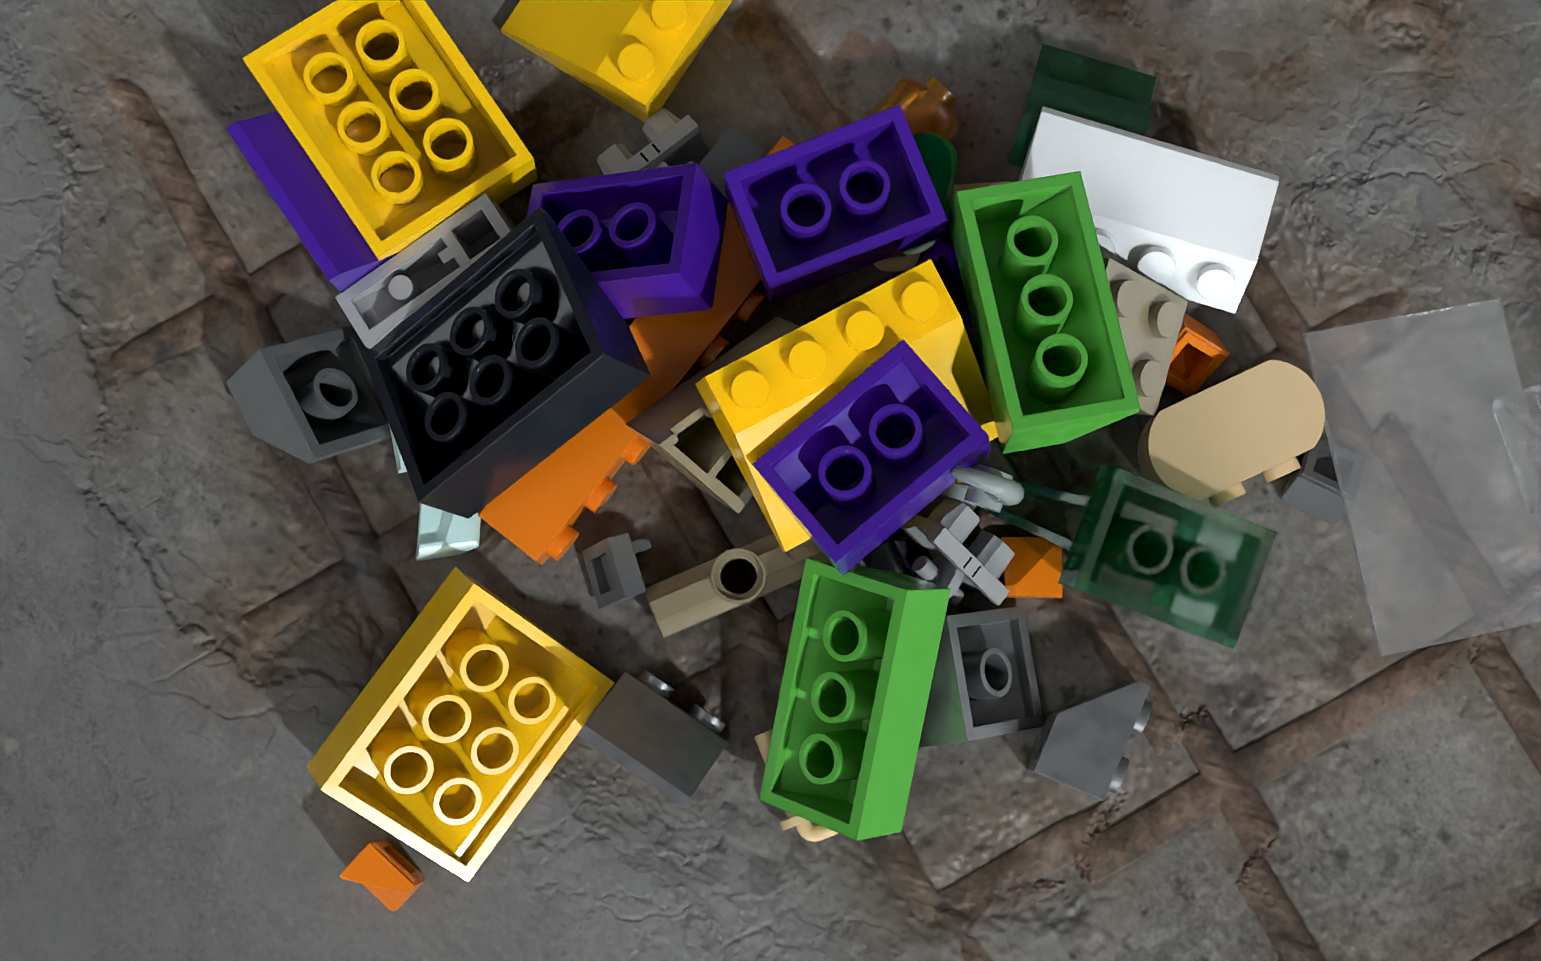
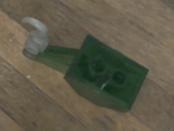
(1142, 547)

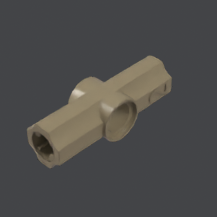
(699, 593)

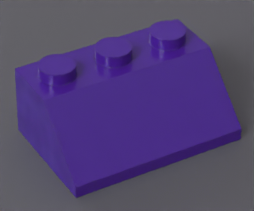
(305, 199)
(873, 456)

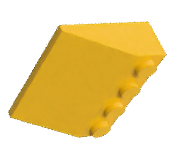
(618, 47)
(391, 117)
(792, 377)
(459, 726)

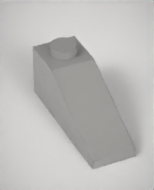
(422, 269)

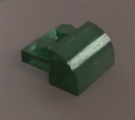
(1085, 90)

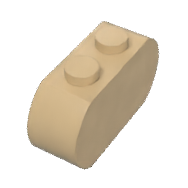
(1233, 433)

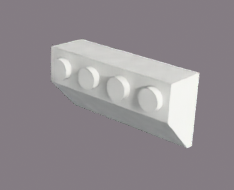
(1160, 206)

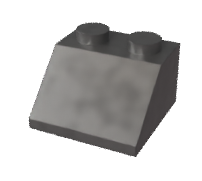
(982, 679)
(655, 736)

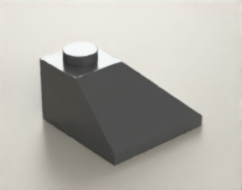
(312, 396)

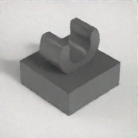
(615, 569)

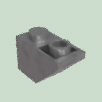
(1087, 739)

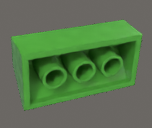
(1041, 310)
(854, 698)

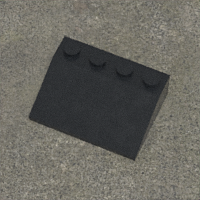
(502, 368)

